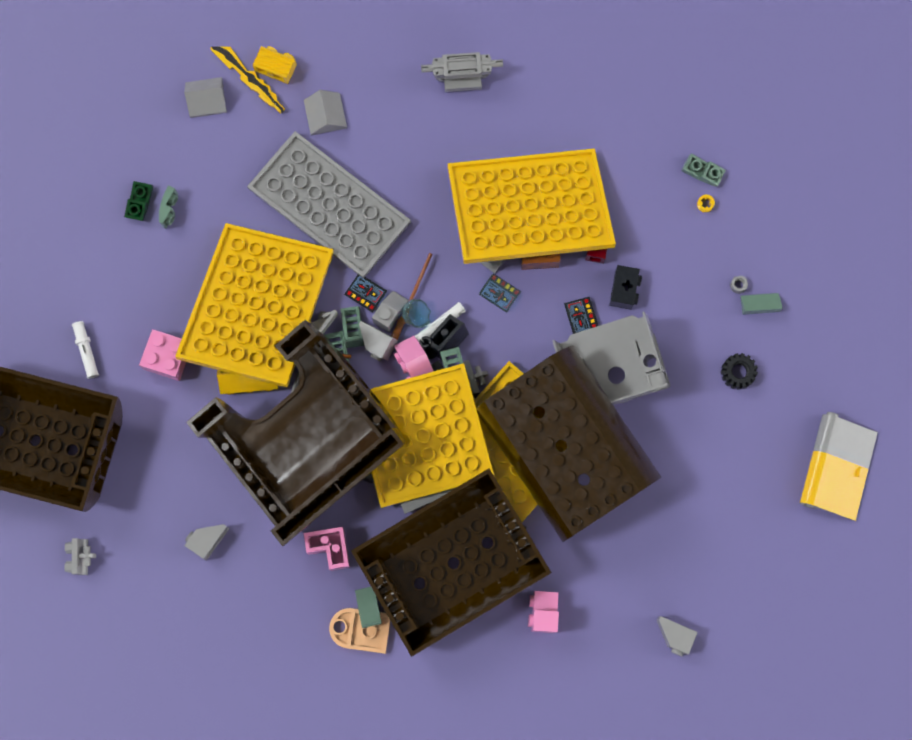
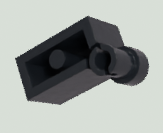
(446, 336)

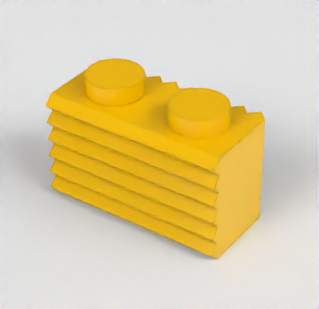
(274, 64)

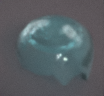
(416, 313)

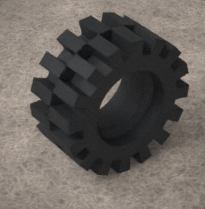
(742, 360)

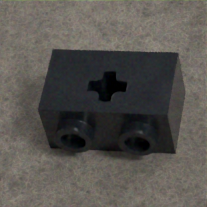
(625, 276)

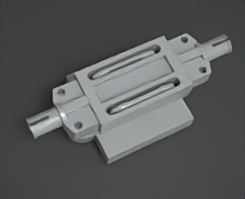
(462, 70)

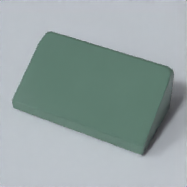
(761, 303)

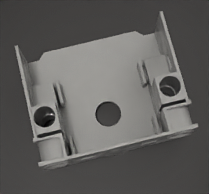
(626, 345)

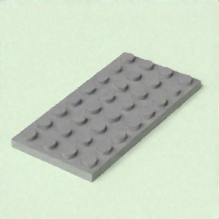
(329, 204)

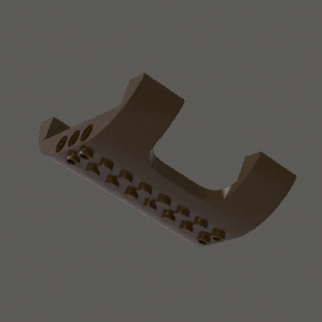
(311, 442)

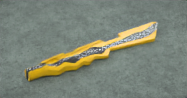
(250, 78)

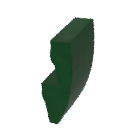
(139, 201)

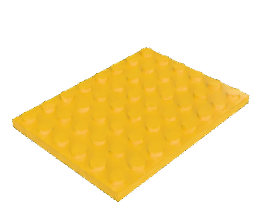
(530, 206)
(251, 300)

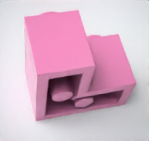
(412, 358)
(333, 543)
(544, 613)

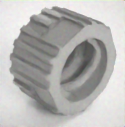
(739, 290)

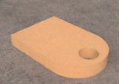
(358, 638)

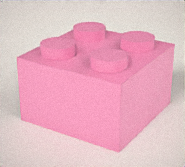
(160, 356)

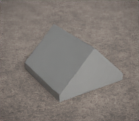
(205, 97)
(324, 112)

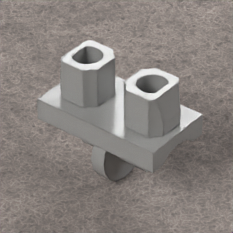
(480, 375)
(81, 556)

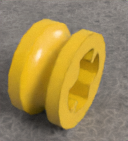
(711, 203)

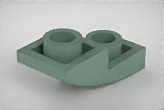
(703, 171)
(166, 213)
(368, 607)

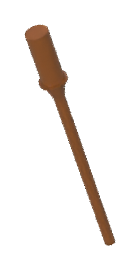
(400, 322)

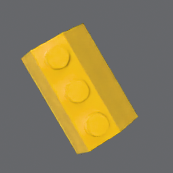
(233, 383)

